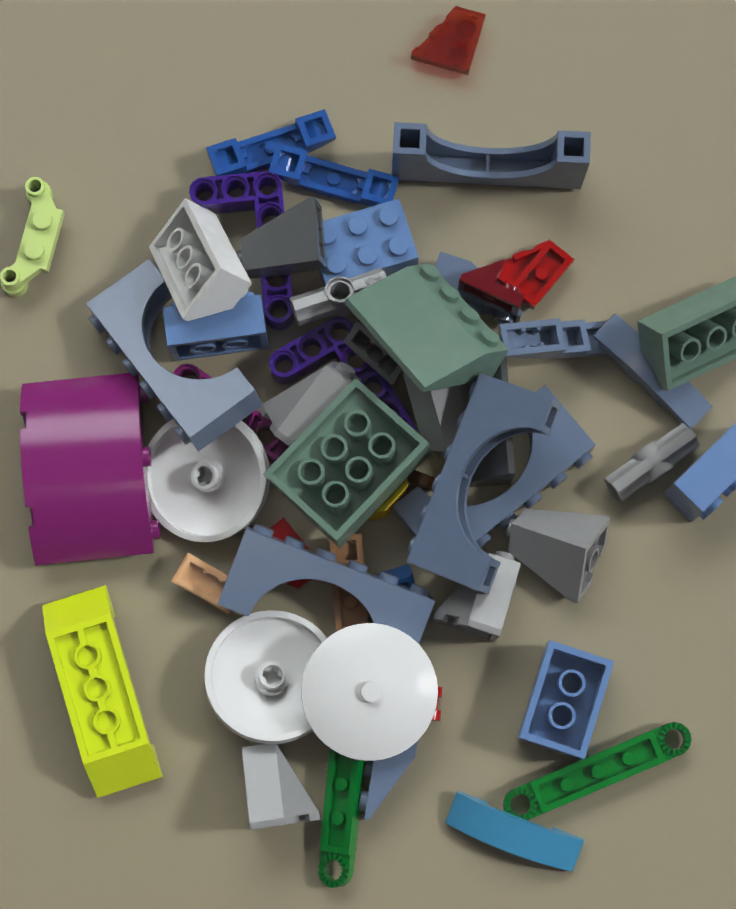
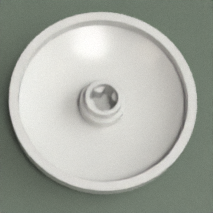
(211, 490)
(258, 675)
(369, 691)

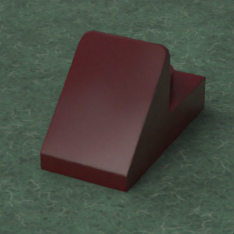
(482, 285)

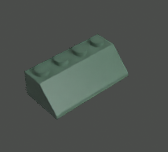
(691, 335)

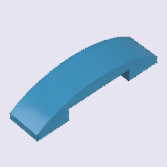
(514, 834)

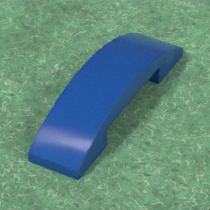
(256, 153)
(331, 178)

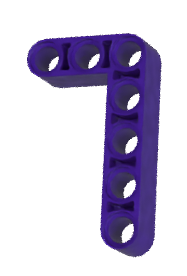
(264, 206)
(331, 349)

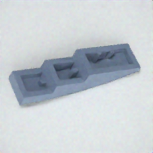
(551, 339)
(623, 347)

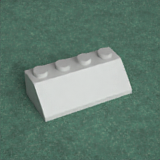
(199, 263)

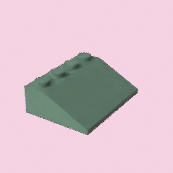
(428, 328)
(348, 462)

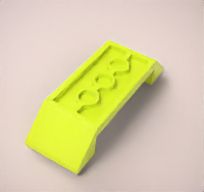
(99, 692)

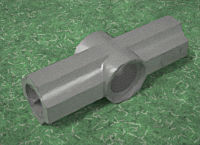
(320, 302)
(651, 462)

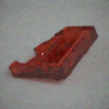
(452, 42)

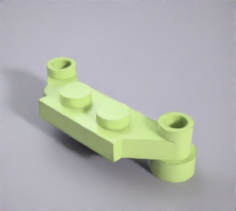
(37, 240)

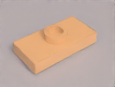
(201, 580)

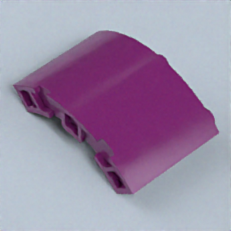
(86, 469)

